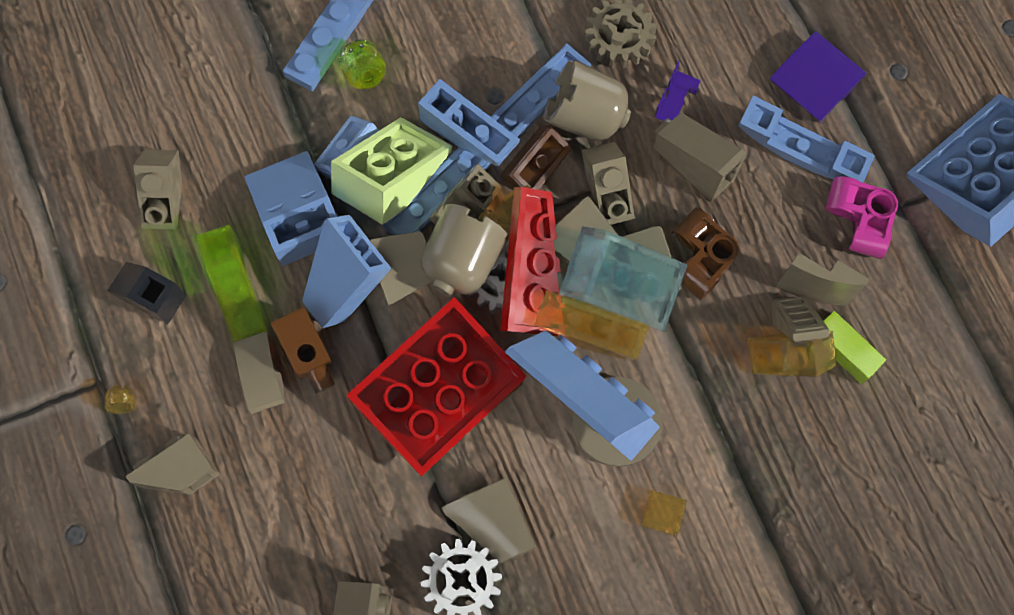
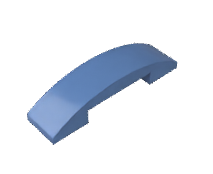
(801, 146)

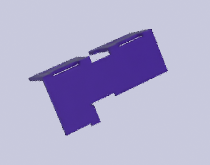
(681, 84)

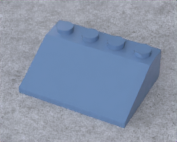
(974, 173)

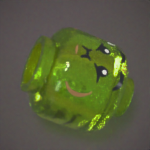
(362, 64)

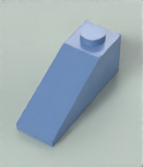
(465, 124)

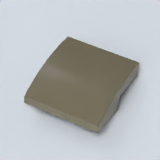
(821, 285)

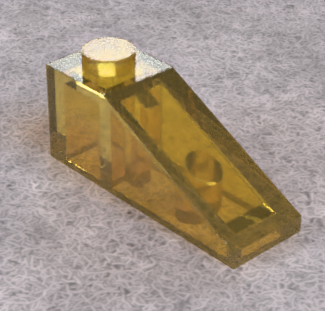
(592, 325)

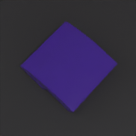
(817, 76)

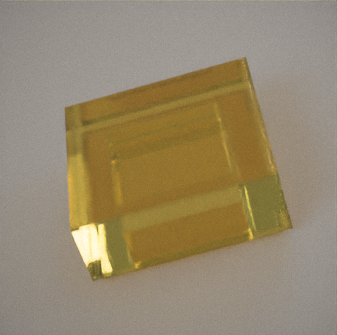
(663, 513)

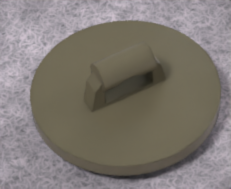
(599, 448)

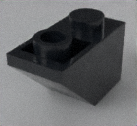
(148, 291)

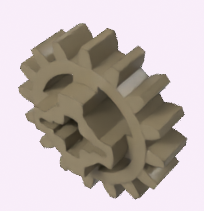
(623, 17)

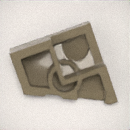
(492, 521)

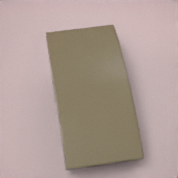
(472, 191)
(258, 372)

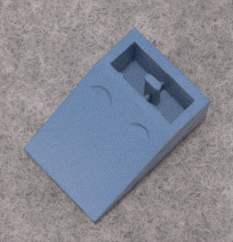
(291, 206)

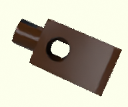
(297, 336)

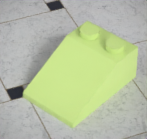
(387, 169)

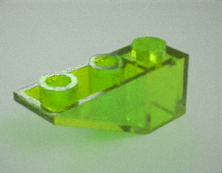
(231, 282)

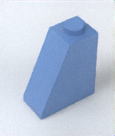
(342, 271)

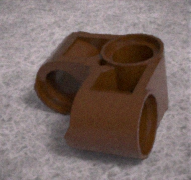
(700, 236)

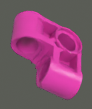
(853, 201)

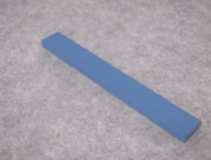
(515, 115)

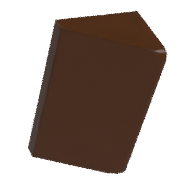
(537, 159)

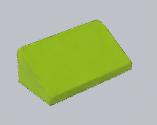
(853, 350)

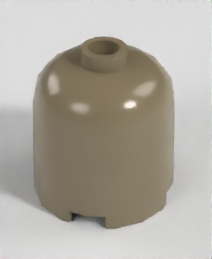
(588, 102)
(461, 251)

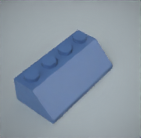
(585, 392)

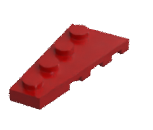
(530, 261)

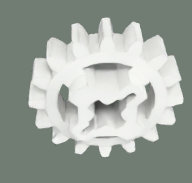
(472, 566)

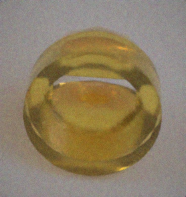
(119, 401)

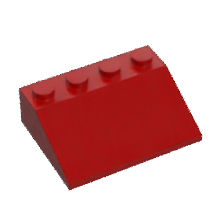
(436, 386)

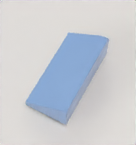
(352, 133)

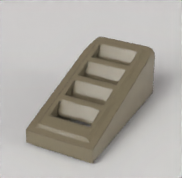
(798, 319)

